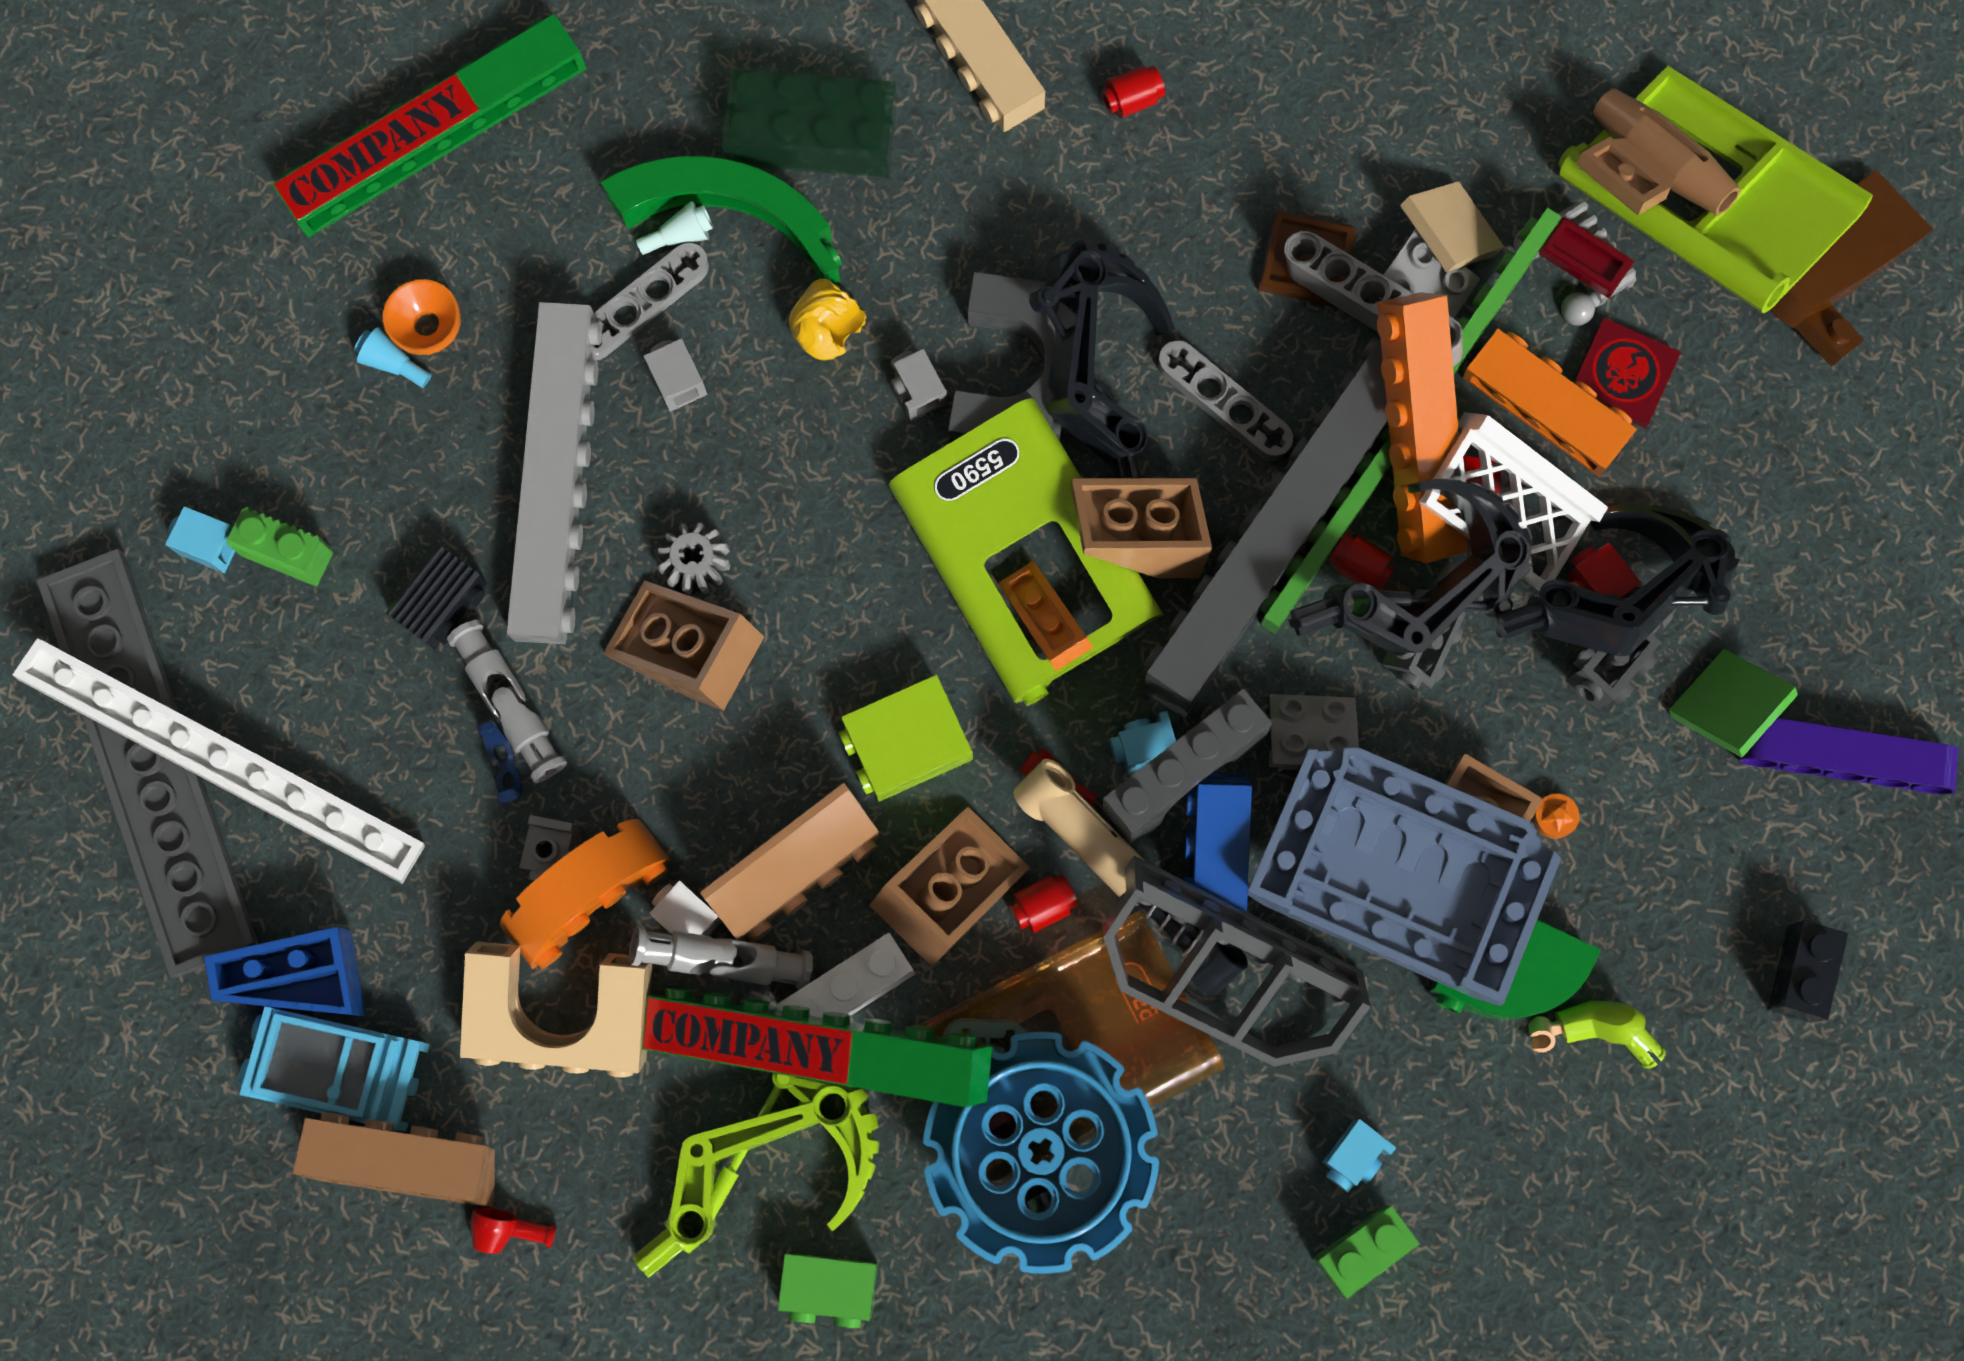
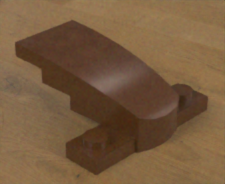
(1868, 247)

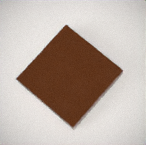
(1275, 274)

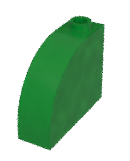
(1546, 977)

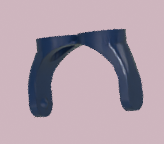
(492, 739)

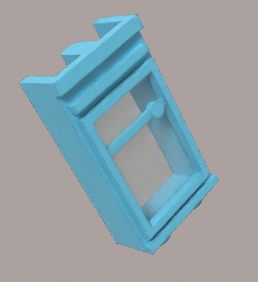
(330, 1067)

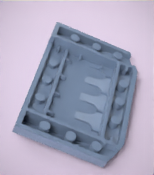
(1407, 870)

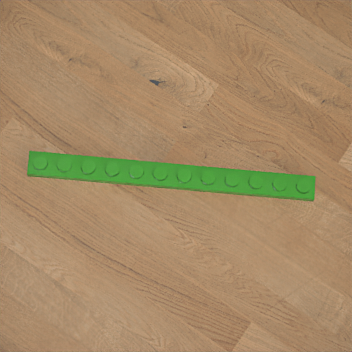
(1373, 466)

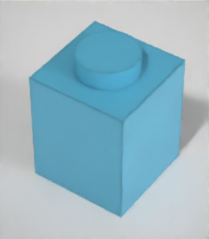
(200, 539)

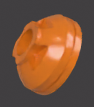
(414, 301)

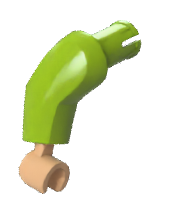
(1599, 1019)

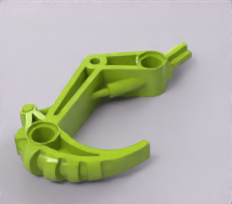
(703, 1192)

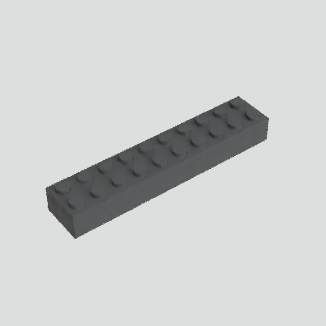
(1270, 538)

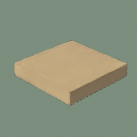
(1452, 226)

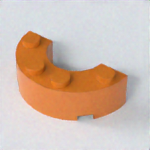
(579, 884)

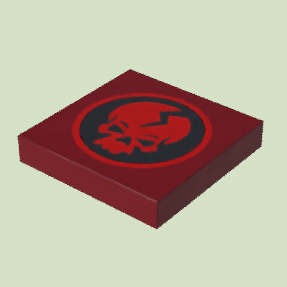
(1625, 372)

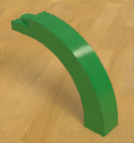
(728, 184)

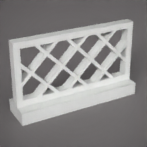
(1523, 467)

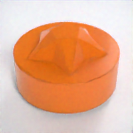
(1556, 816)

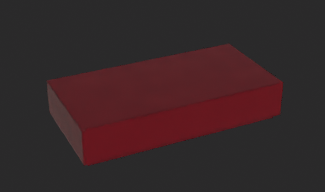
(1586, 257)

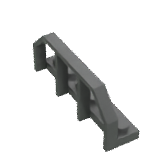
(1261, 942)

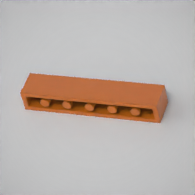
(1420, 416)

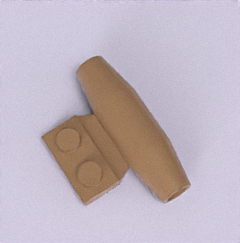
(1651, 158)

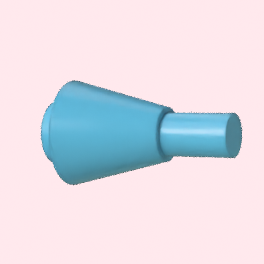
(380, 352)

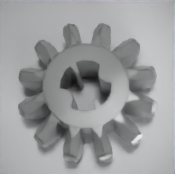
(690, 572)

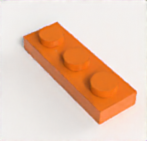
(1045, 615)

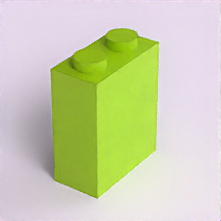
(905, 739)

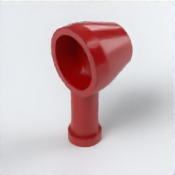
(494, 1227)

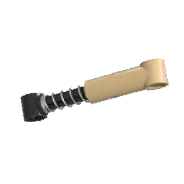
(1051, 797)

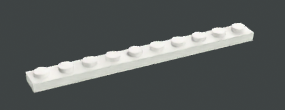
(219, 760)

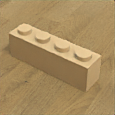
(985, 59)

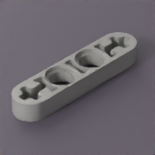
(647, 307)
(1230, 395)

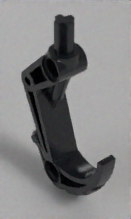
(1072, 391)
(1381, 613)
(1615, 625)

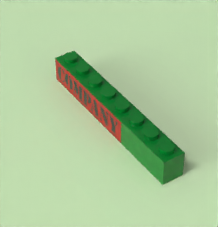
(429, 125)
(819, 1048)

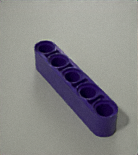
(1856, 756)

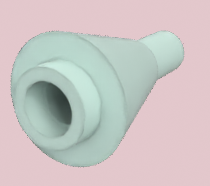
(686, 226)

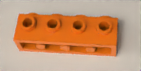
(1549, 401)

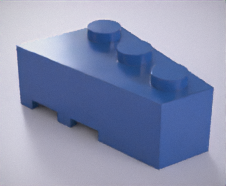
(1220, 836)
(296, 972)

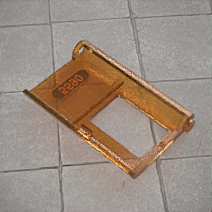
(1083, 992)

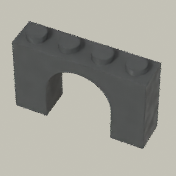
(1005, 305)
(1218, 740)

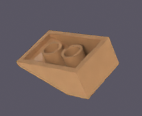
(1143, 524)
(685, 644)
(949, 886)

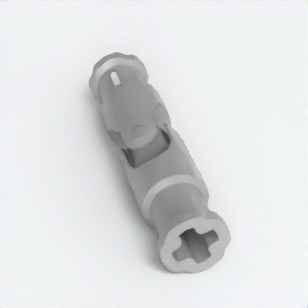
(520, 725)
(705, 955)

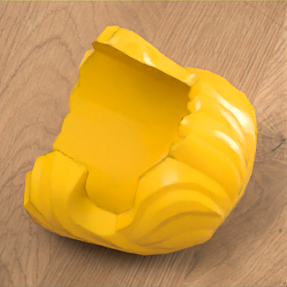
(825, 320)

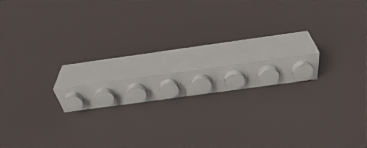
(553, 474)

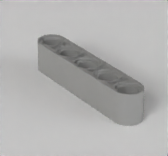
(1352, 292)

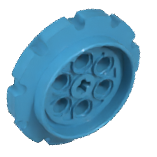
(996, 1216)

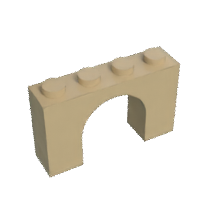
(500, 1031)

